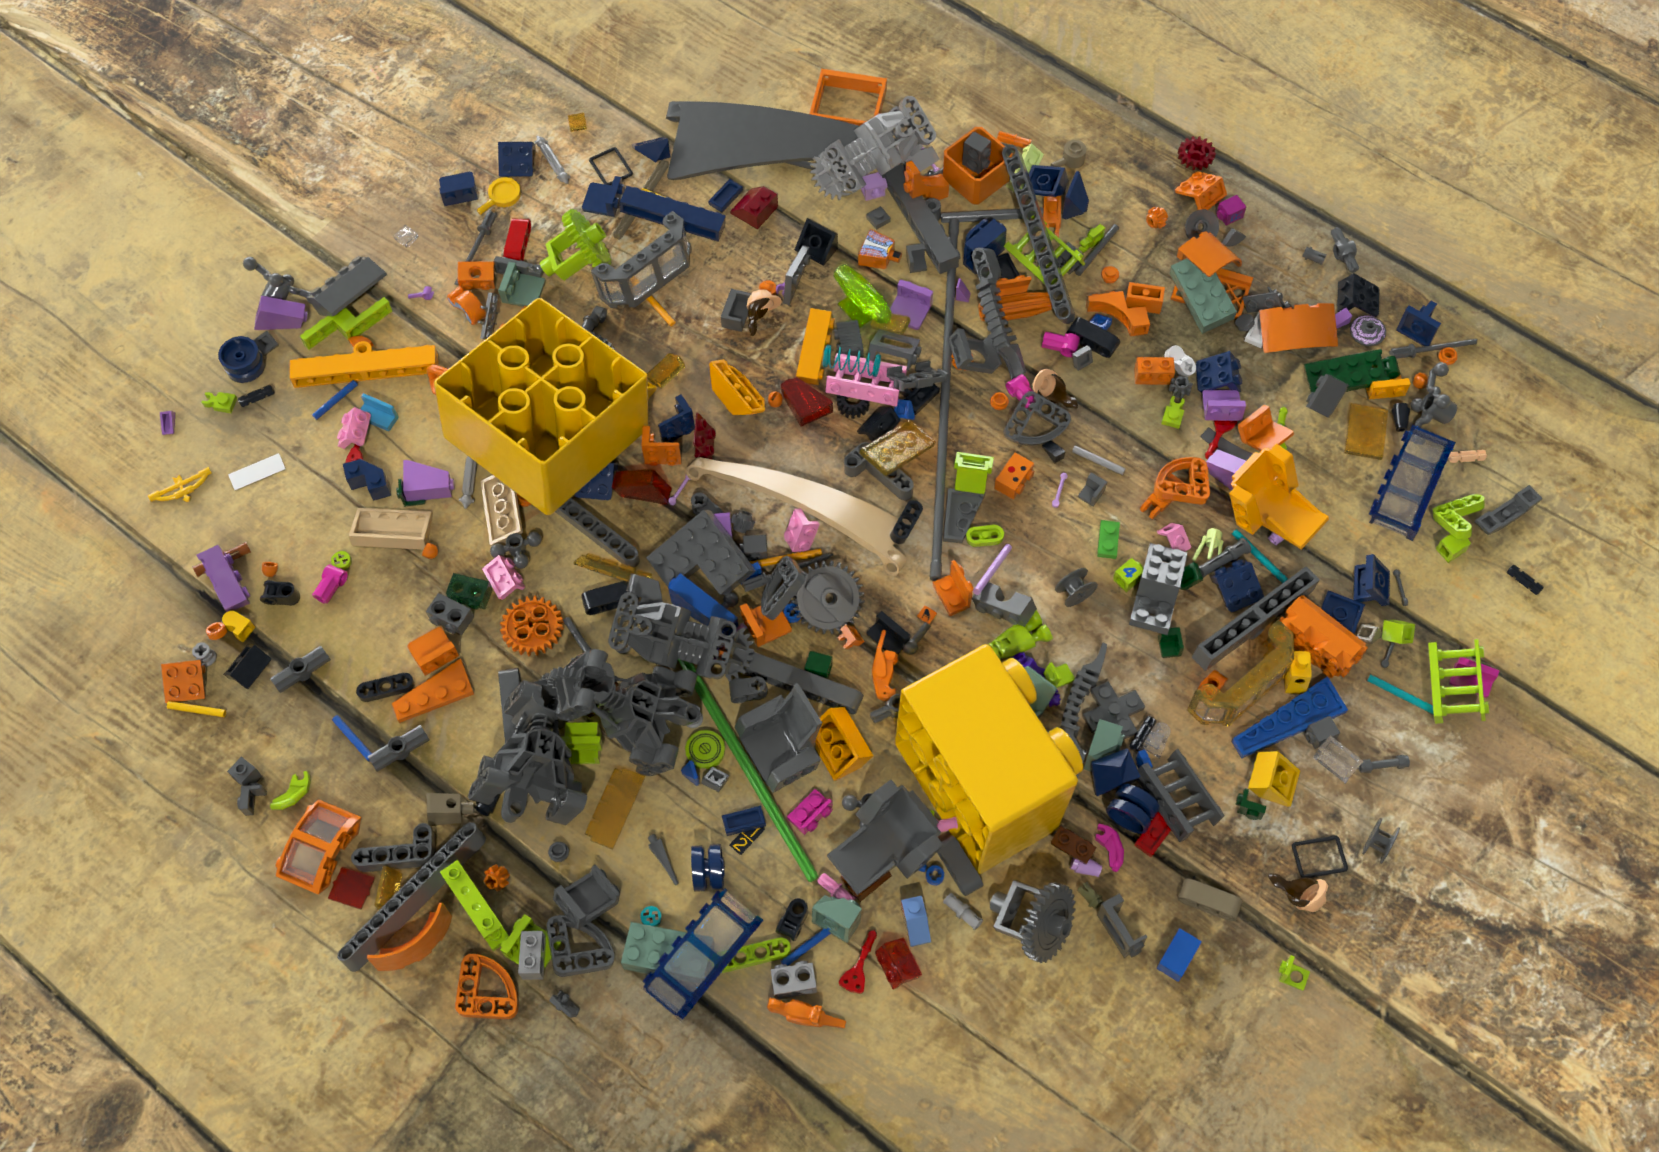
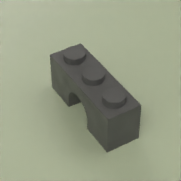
(1015, 610)

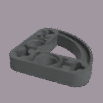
(1036, 408)
(774, 602)
(566, 956)

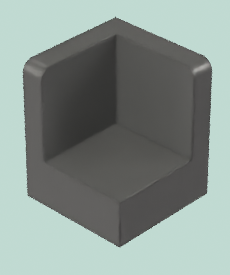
(916, 257)
(1093, 489)

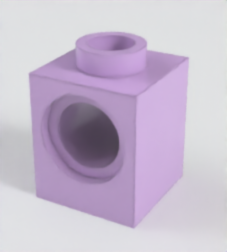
(875, 186)

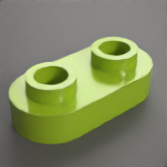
(984, 535)

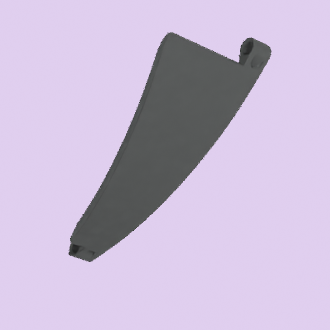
(738, 136)

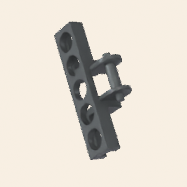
(491, 306)

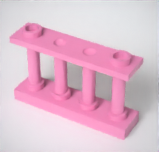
(861, 390)

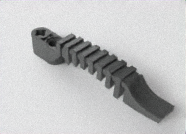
(988, 273)
(1083, 682)

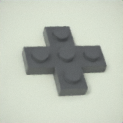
(1114, 709)

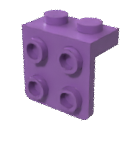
(912, 302)
(1223, 405)

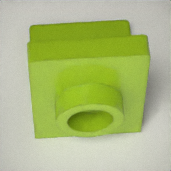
(1058, 675)
(1287, 968)

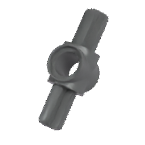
(1344, 250)
(886, 711)

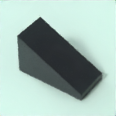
(1054, 451)

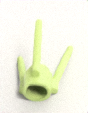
(1212, 540)

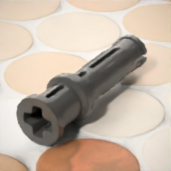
(1230, 553)

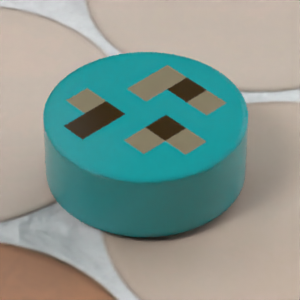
(651, 916)

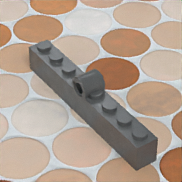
(923, 219)
(1255, 619)

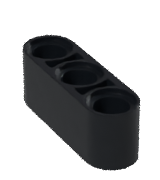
(1096, 338)
(604, 598)

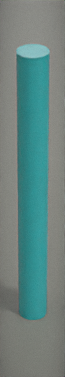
(1260, 557)
(1401, 694)

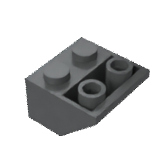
(1327, 395)

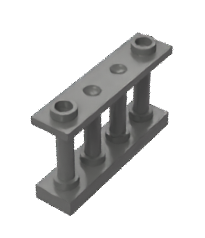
(1169, 809)

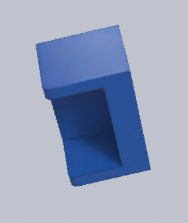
(1179, 955)

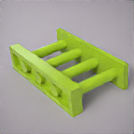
(1028, 260)
(1439, 691)
(474, 904)

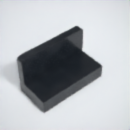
(879, 423)
(895, 635)
(248, 666)

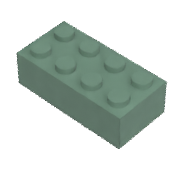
(1203, 295)
(646, 946)

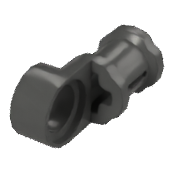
(597, 316)

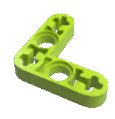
(1450, 515)

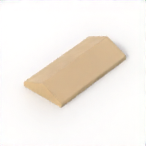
(500, 510)

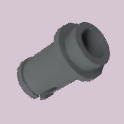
(1314, 255)

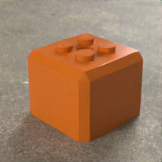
(963, 179)

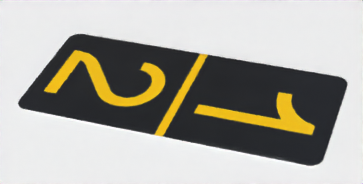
(745, 839)

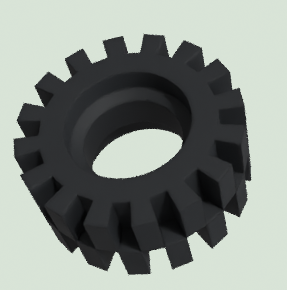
(852, 410)

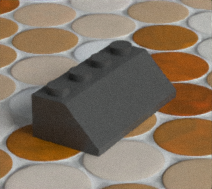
(346, 286)

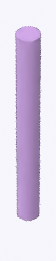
(992, 569)

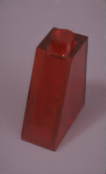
(805, 401)
(642, 485)

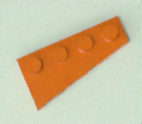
(440, 690)

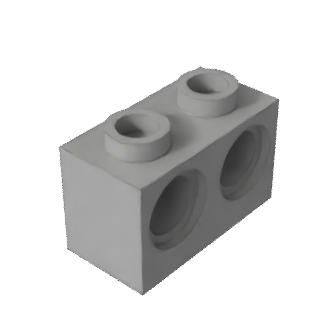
(532, 955)
(794, 986)

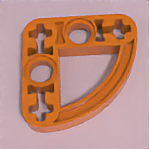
(1191, 489)
(477, 1001)

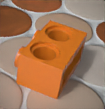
(1154, 370)

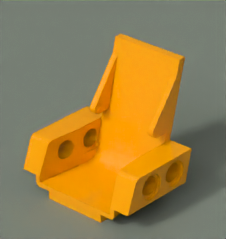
(1268, 497)

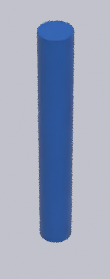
(335, 399)
(351, 736)
(806, 947)

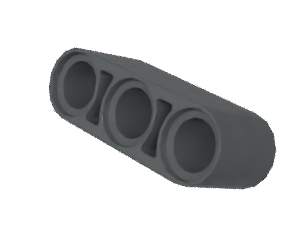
(959, 866)

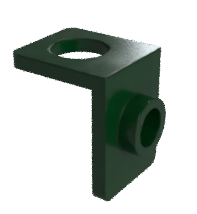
(400, 494)

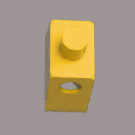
(1300, 670)

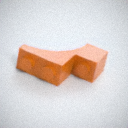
(927, 186)
(1114, 304)

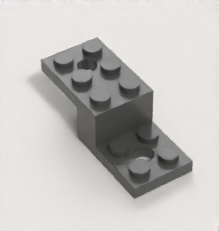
(1158, 588)

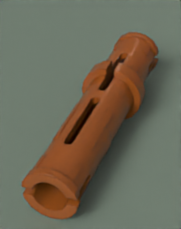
(243, 550)

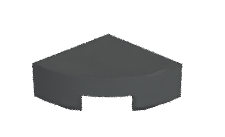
(1233, 238)

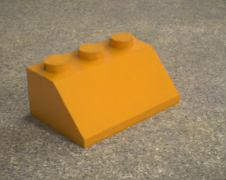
(841, 743)

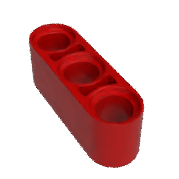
(517, 239)

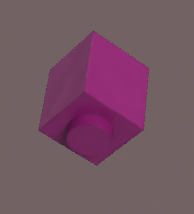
(1231, 210)

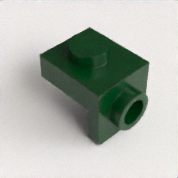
(1191, 576)
(1251, 809)

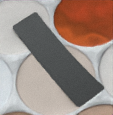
(1225, 445)

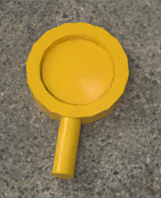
(502, 193)

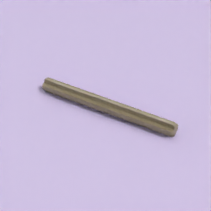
(649, 185)

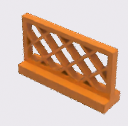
(1229, 279)

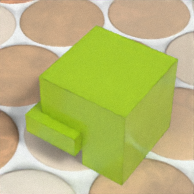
(972, 472)
(584, 742)

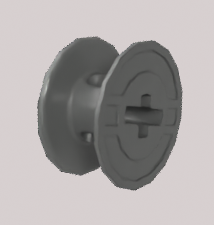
(1076, 587)
(1380, 840)

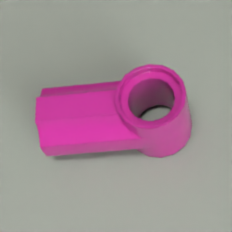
(1065, 344)
(1018, 387)
(331, 579)

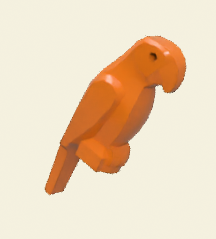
(883, 670)
(803, 1013)

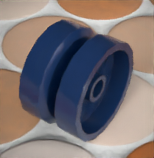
(241, 359)
(1132, 808)
(710, 867)

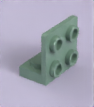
(519, 288)

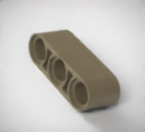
(1210, 900)

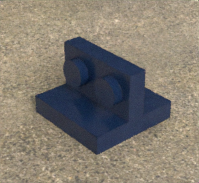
(1419, 324)
(1372, 581)

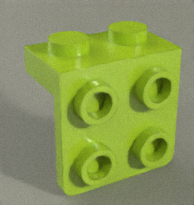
(511, 943)

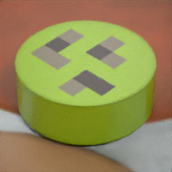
(341, 560)

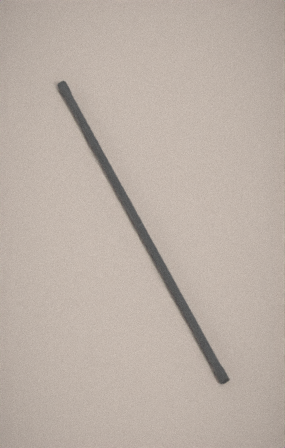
(936, 565)

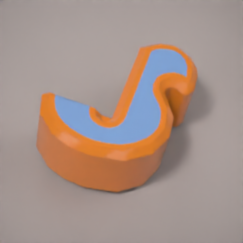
(468, 304)

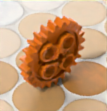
(534, 641)

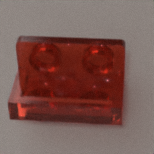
(897, 962)

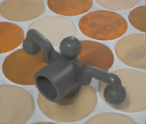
(277, 285)
(1434, 405)

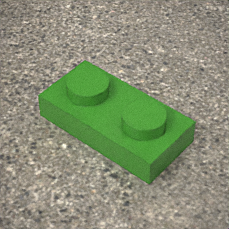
(1108, 539)

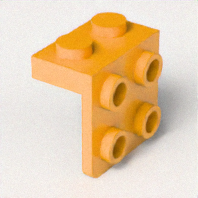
(1388, 388)

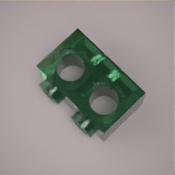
(471, 587)

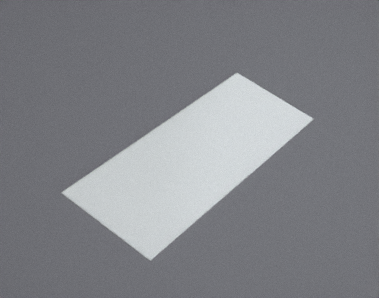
(256, 471)

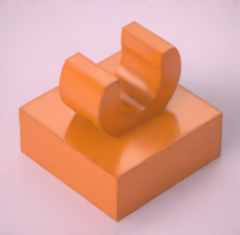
(852, 636)

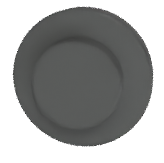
(558, 852)

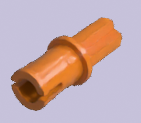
(1013, 139)

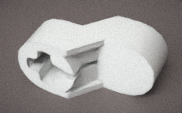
(1183, 364)

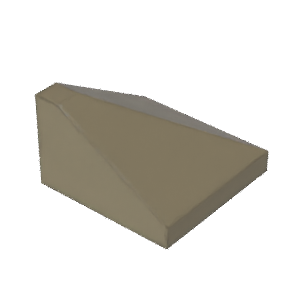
(1368, 633)

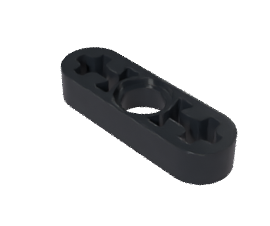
(904, 527)
(379, 682)

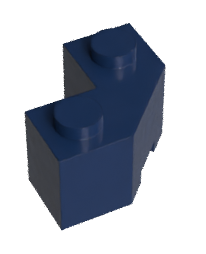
(362, 474)

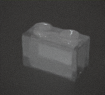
(1337, 759)

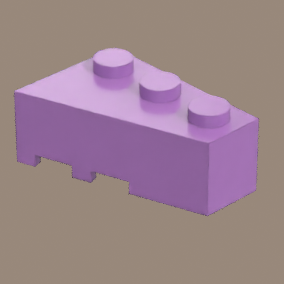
(224, 578)

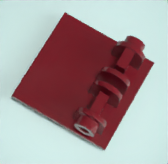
(703, 438)

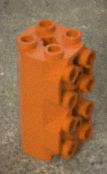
(1329, 643)

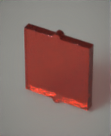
(351, 888)

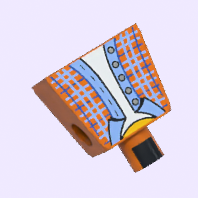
(878, 251)

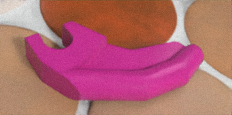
(1113, 845)

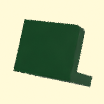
(1171, 644)
(819, 664)

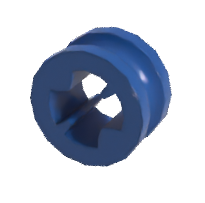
(791, 619)
(930, 870)

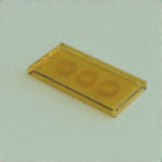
(897, 447)

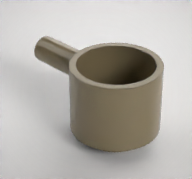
(1073, 155)

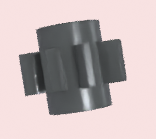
(1180, 386)
(742, 521)

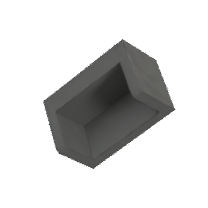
(735, 310)

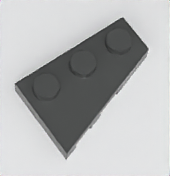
(795, 273)
(960, 514)

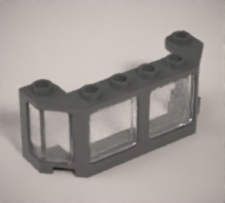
(647, 269)

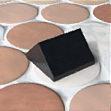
(819, 239)

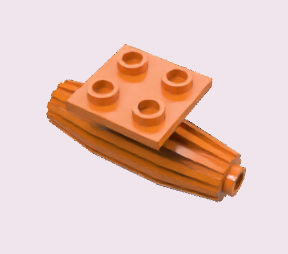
(1018, 302)

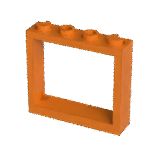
(848, 81)

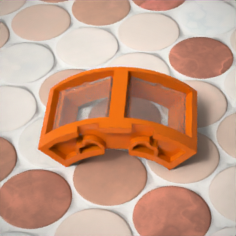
(314, 844)

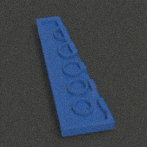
(1293, 718)

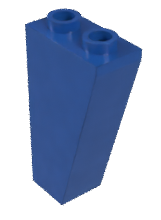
(691, 597)

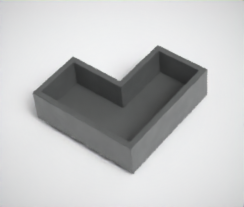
(706, 546)

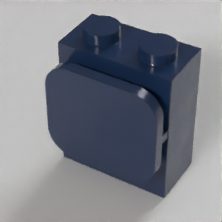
(984, 235)

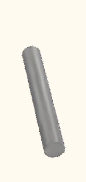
(1099, 460)

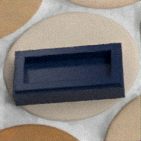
(725, 195)
(743, 820)

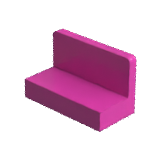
(1488, 676)

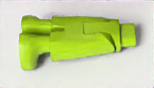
(1018, 638)

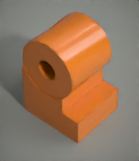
(1216, 679)

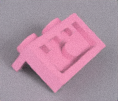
(503, 576)

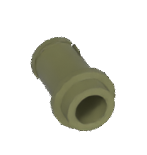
(1091, 896)

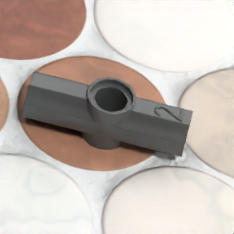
(310, 662)
(387, 754)

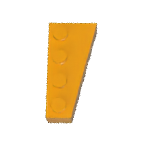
(816, 338)

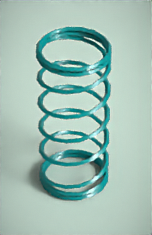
(827, 354)

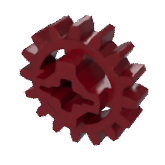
(1196, 153)

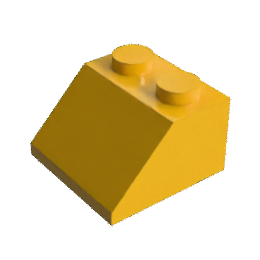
(1274, 778)

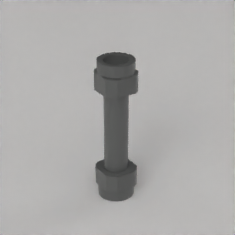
(1400, 762)

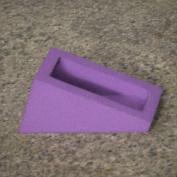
(962, 292)
(1343, 318)
(167, 422)

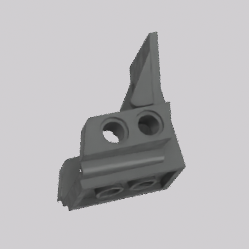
(781, 738)
(894, 834)

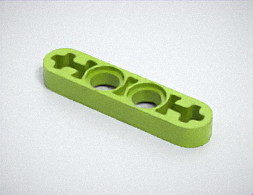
(752, 960)

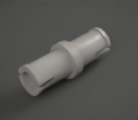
(963, 911)

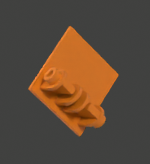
(183, 681)

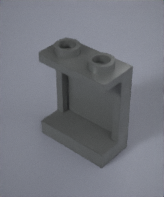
(587, 897)

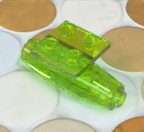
(862, 299)

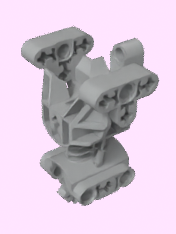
(875, 150)

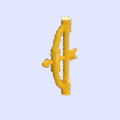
(179, 484)

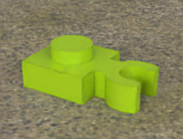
(1093, 238)
(222, 402)
(1173, 414)

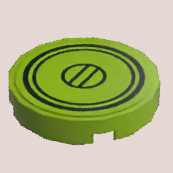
(705, 749)

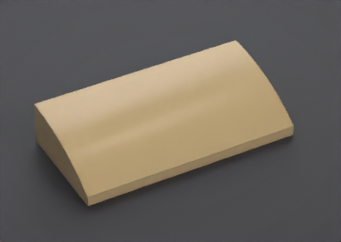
(390, 528)

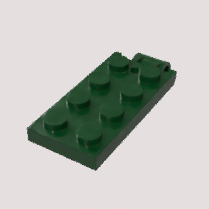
(1354, 369)

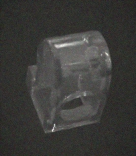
(1156, 739)

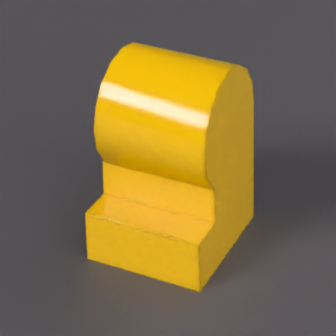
(238, 625)

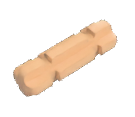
(1467, 456)

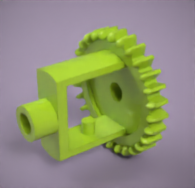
(586, 236)

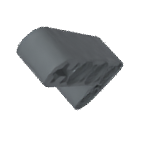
(901, 485)
(395, 851)

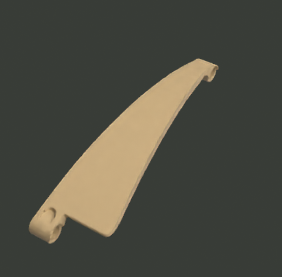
(840, 510)

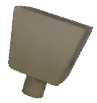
(446, 808)

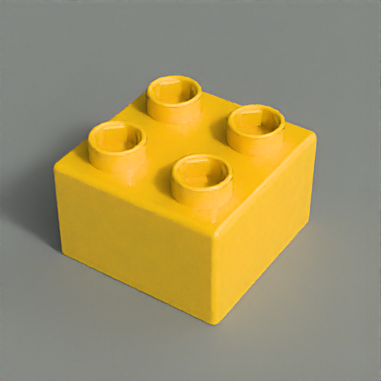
(543, 405)
(987, 755)

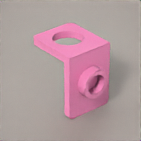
(1176, 536)

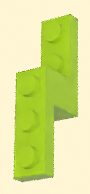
(346, 323)

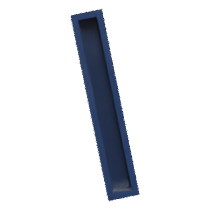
(655, 207)

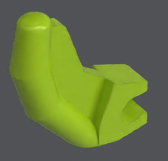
(296, 791)

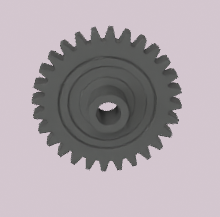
(812, 597)
(1048, 920)

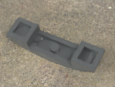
(1509, 511)

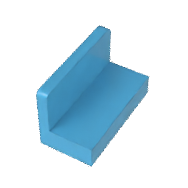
(382, 414)

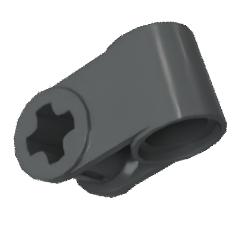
(702, 502)
(745, 689)

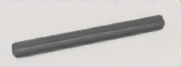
(969, 216)

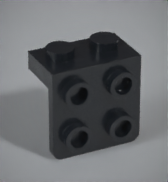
(1358, 293)

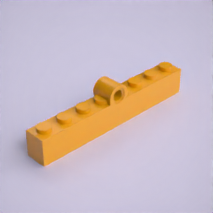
(362, 365)

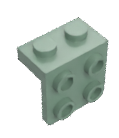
(1044, 690)

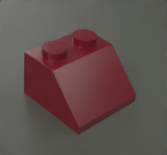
(756, 206)

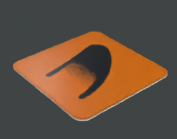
(927, 614)

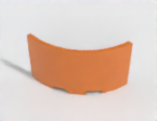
(1207, 253)
(1298, 327)
(417, 948)

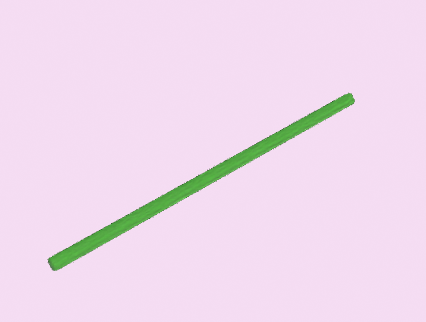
(752, 776)

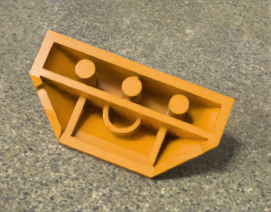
(735, 389)

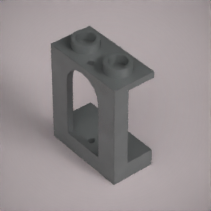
(877, 345)
(962, 347)
(1117, 930)

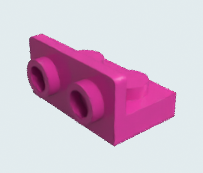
(810, 811)

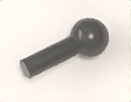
(730, 600)
(912, 645)

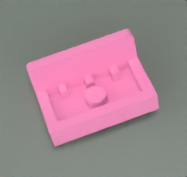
(354, 428)
(800, 532)

